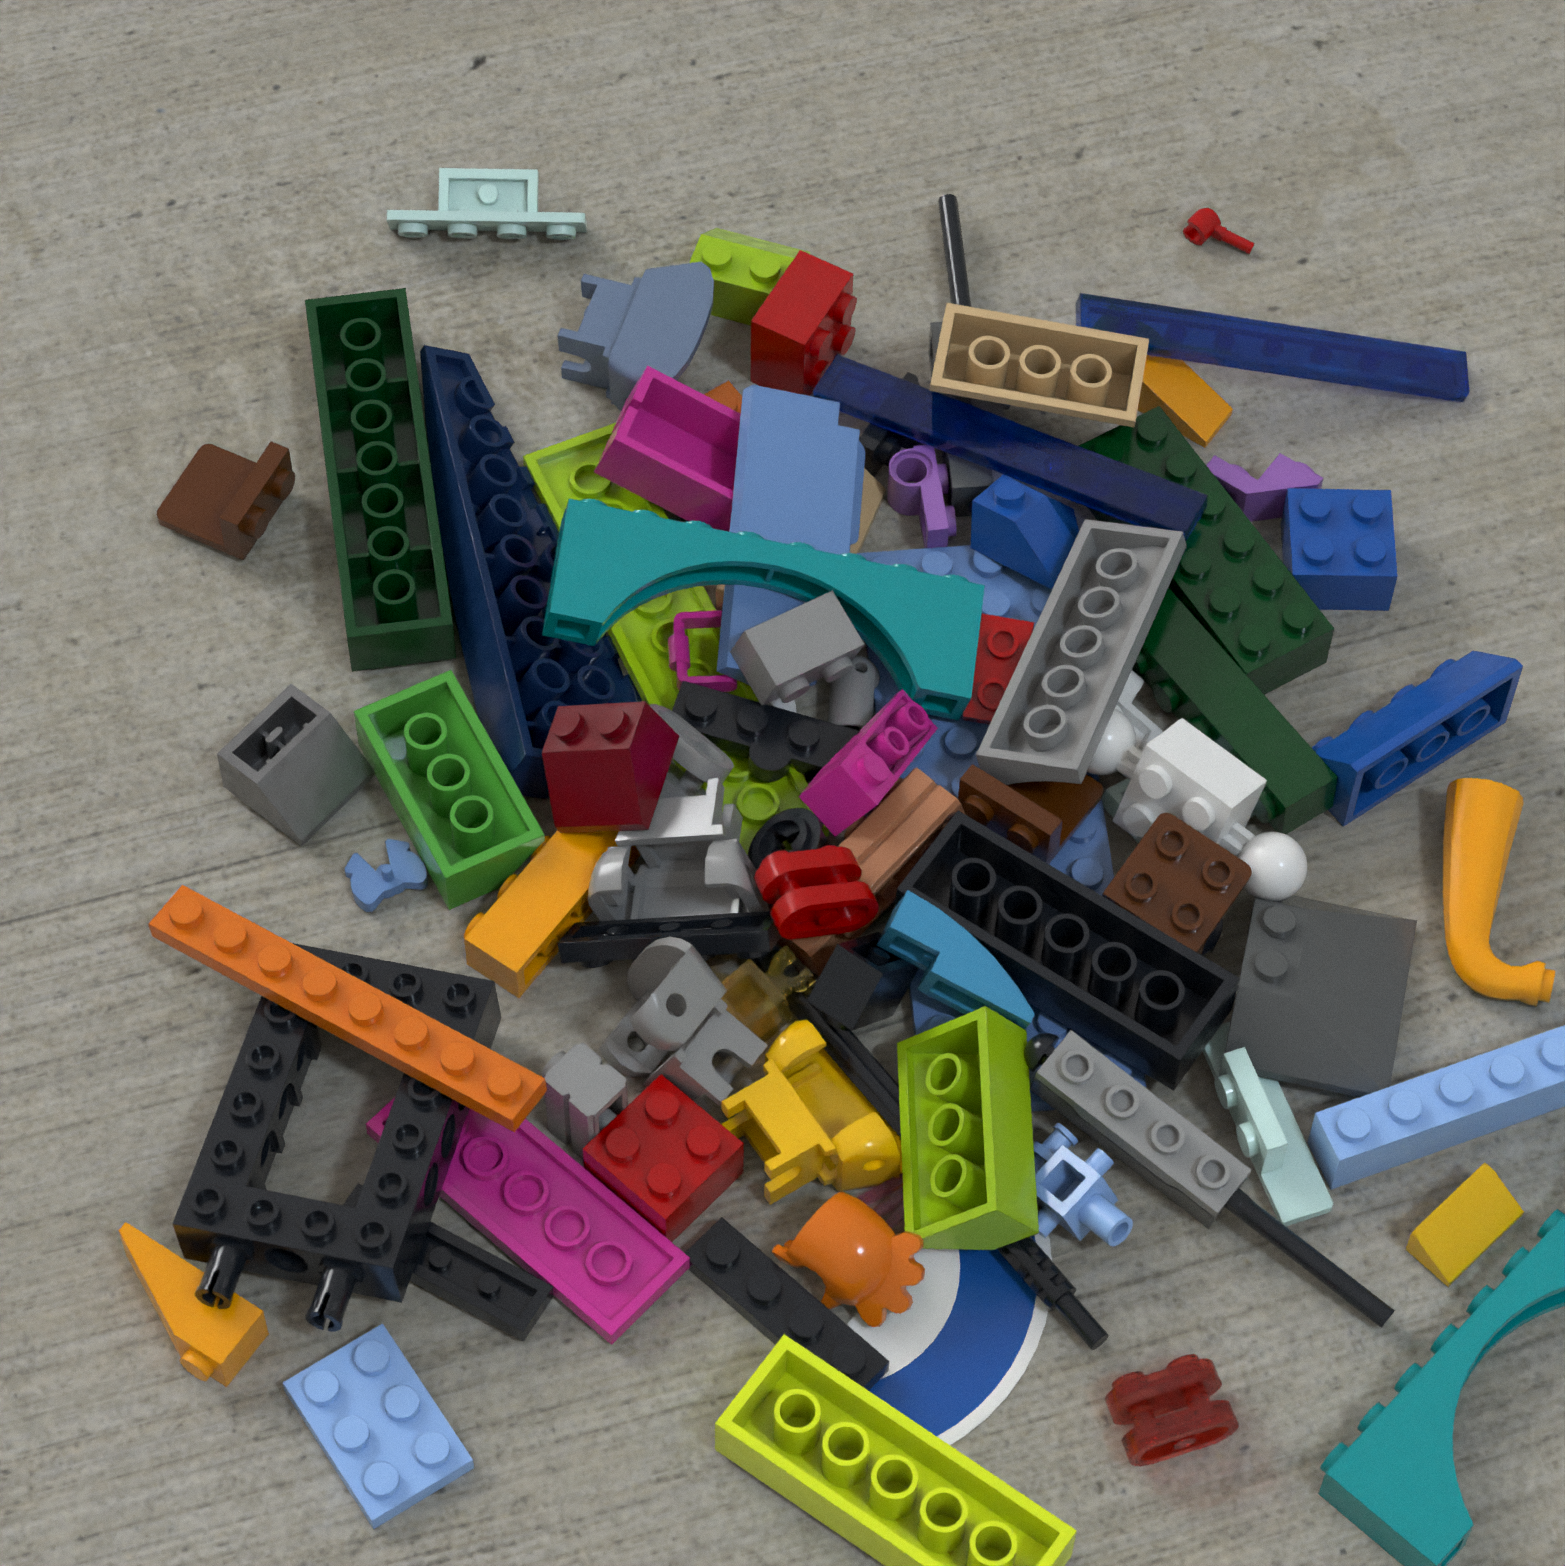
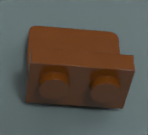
(228, 497)
(1029, 814)
(1179, 881)

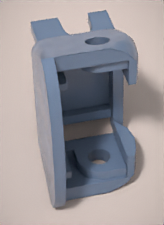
(638, 325)

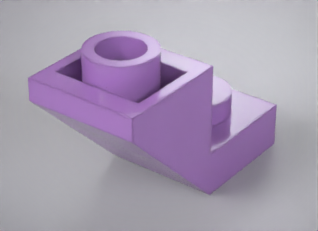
(1266, 496)

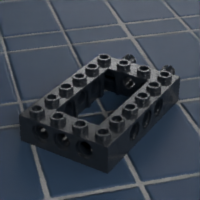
(341, 1249)

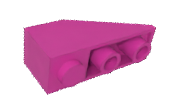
(869, 764)

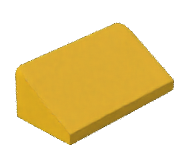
(1464, 1225)

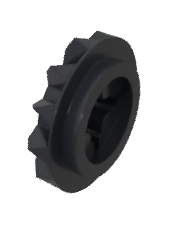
(791, 825)

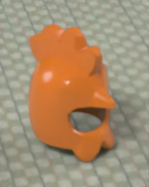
(857, 1258)

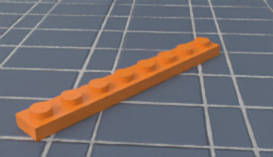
(349, 1008)

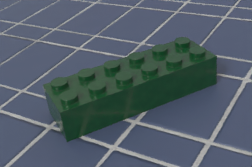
(1227, 569)

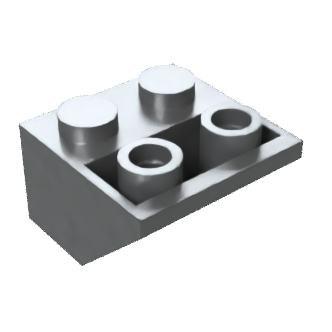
(294, 765)

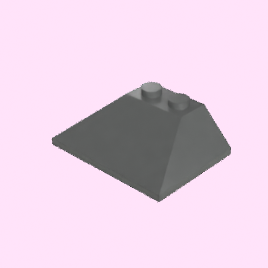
(1322, 994)

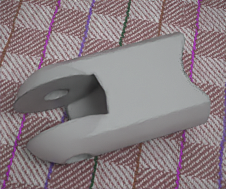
(854, 695)

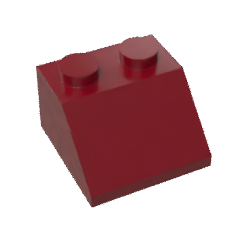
(606, 766)

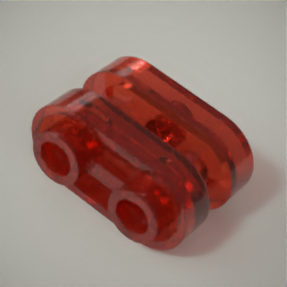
(1182, 1384)

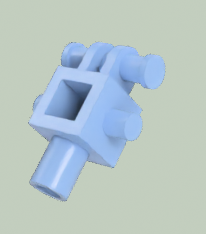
(1075, 1191)

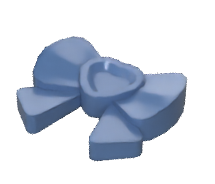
(372, 886)

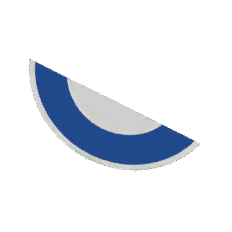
(959, 1341)

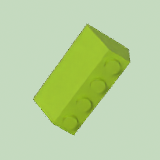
(967, 1134)

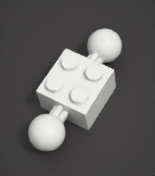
(1204, 788)

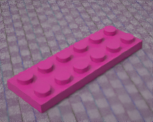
(557, 1222)

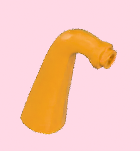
(1476, 850)

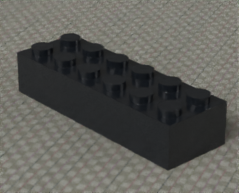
(1077, 950)

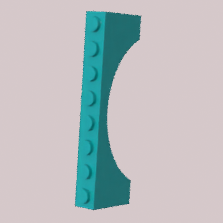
(911, 619)
(1401, 1470)

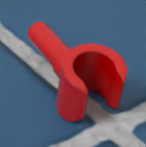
(1207, 223)

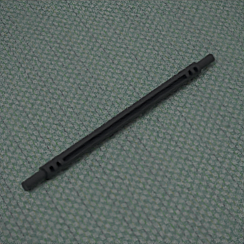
(883, 1093)

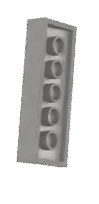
(1080, 653)

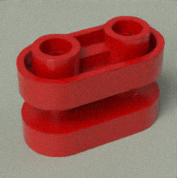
(815, 892)

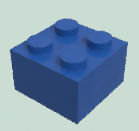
(1341, 546)

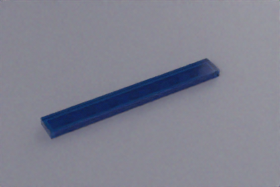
(1282, 348)
(1010, 448)

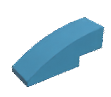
(954, 962)

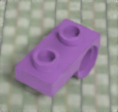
(924, 496)

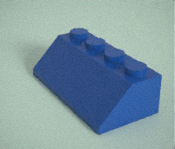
(1418, 730)

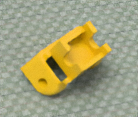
(811, 1120)

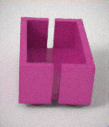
(675, 450)

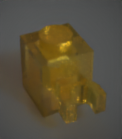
(760, 997)

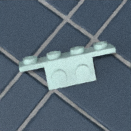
(487, 202)
(1268, 1133)

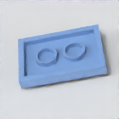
(378, 1426)

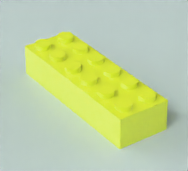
(879, 1472)

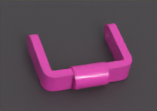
(680, 654)

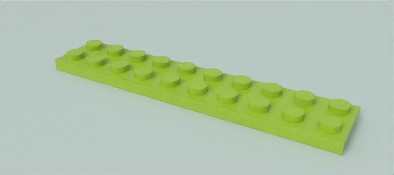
(643, 634)

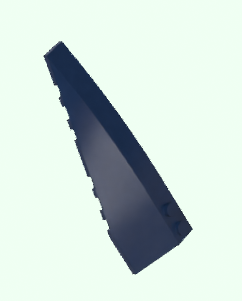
(500, 574)

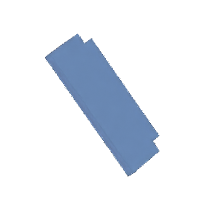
(791, 484)

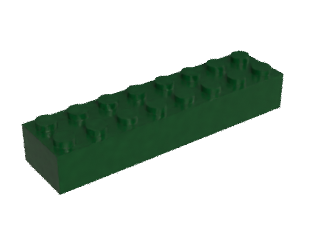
(379, 480)

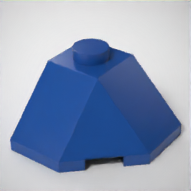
(1023, 529)

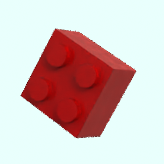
(802, 325)
(665, 1157)

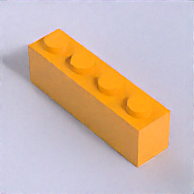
(536, 909)

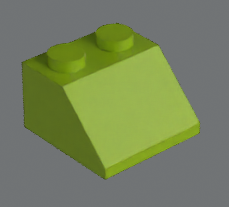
(742, 271)

